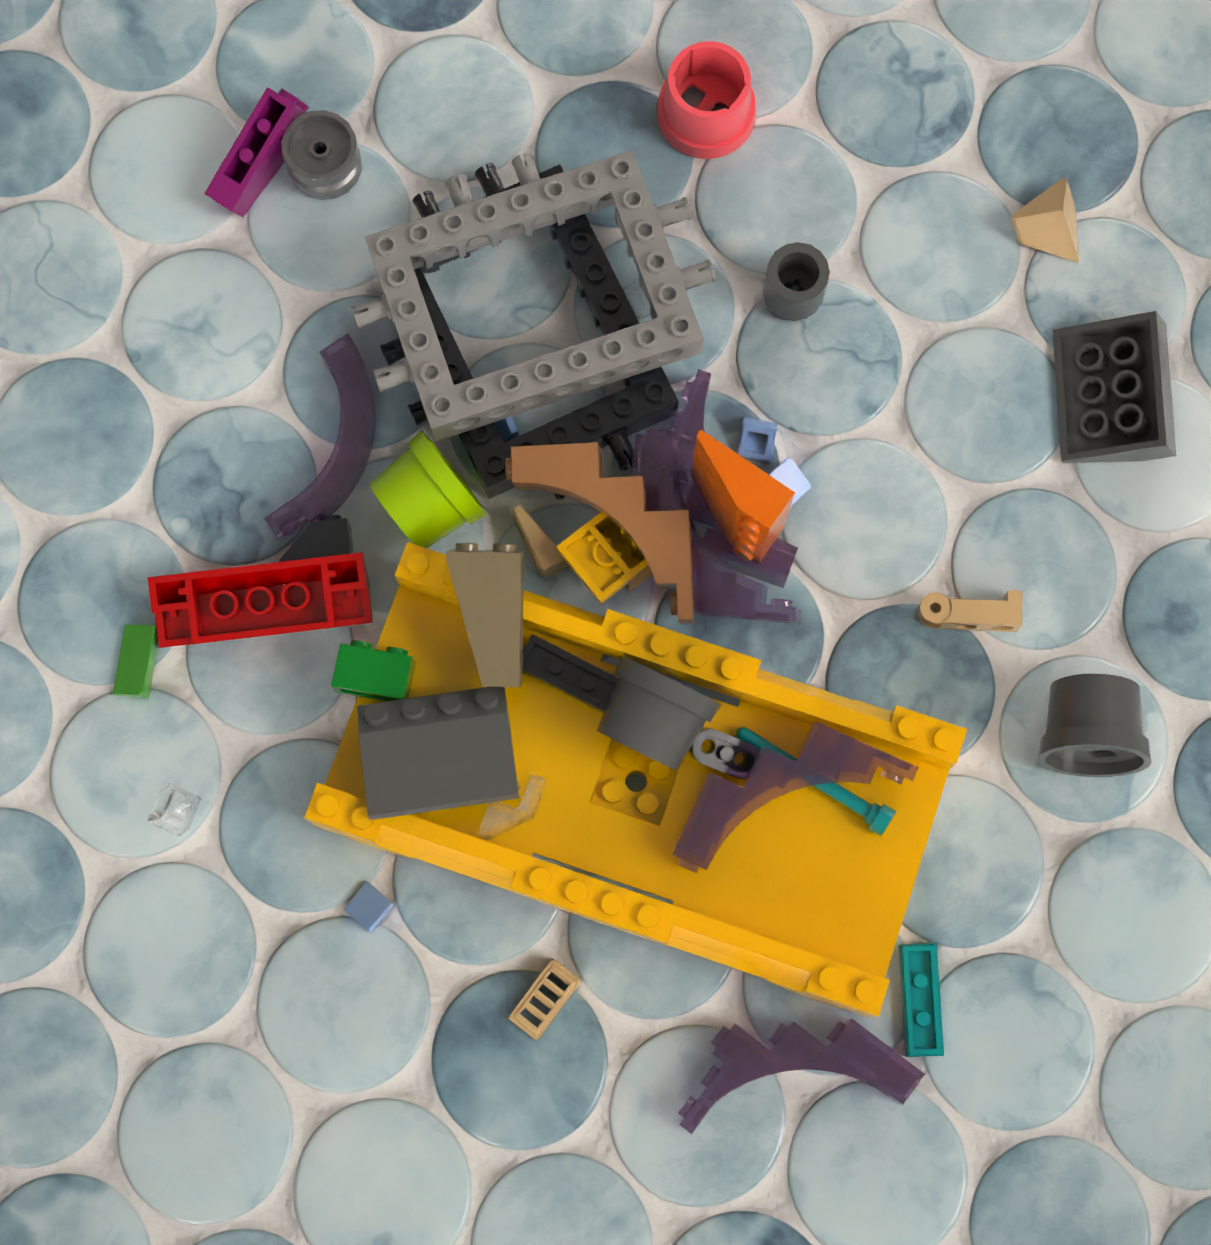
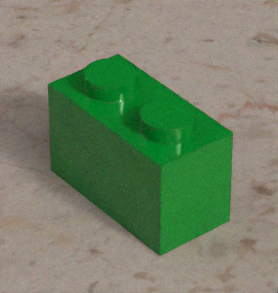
(373, 672)

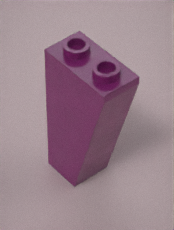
(255, 153)

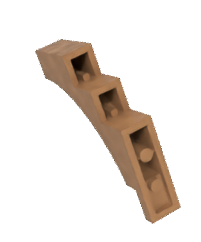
(659, 535)

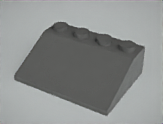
(1114, 390)
(437, 752)

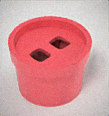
(724, 80)

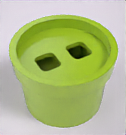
(426, 494)

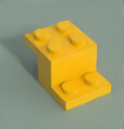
(604, 558)

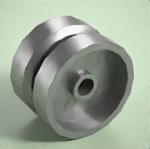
(322, 154)

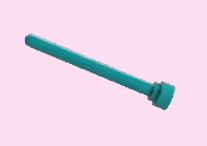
(875, 815)

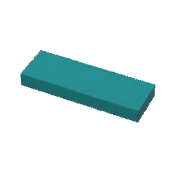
(921, 1000)

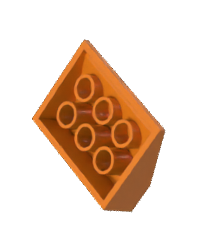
(741, 497)

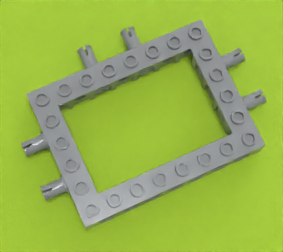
(487, 221)

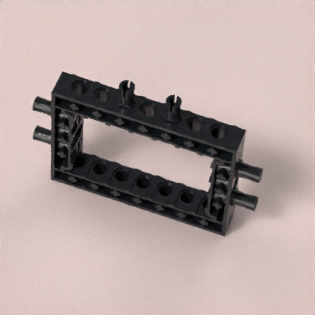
(605, 421)

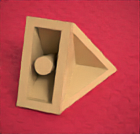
(1049, 222)

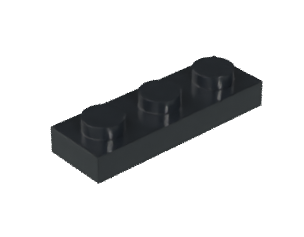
(568, 673)

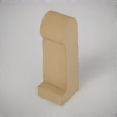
(970, 614)

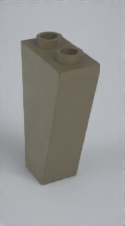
(491, 604)

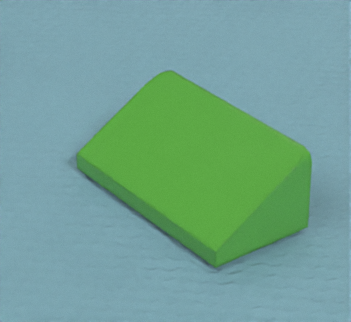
(136, 661)

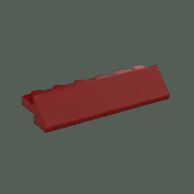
(261, 600)

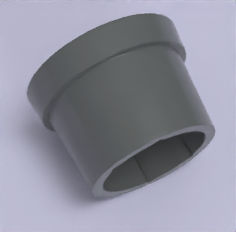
(654, 713)
(1094, 727)

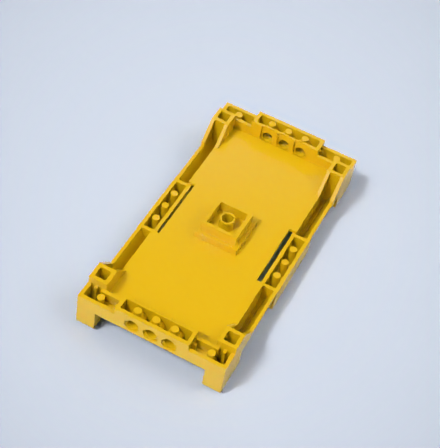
(790, 891)

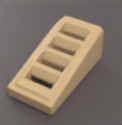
(538, 544)
(566, 976)

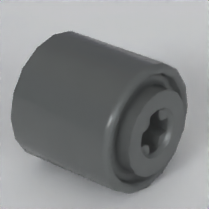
(801, 266)

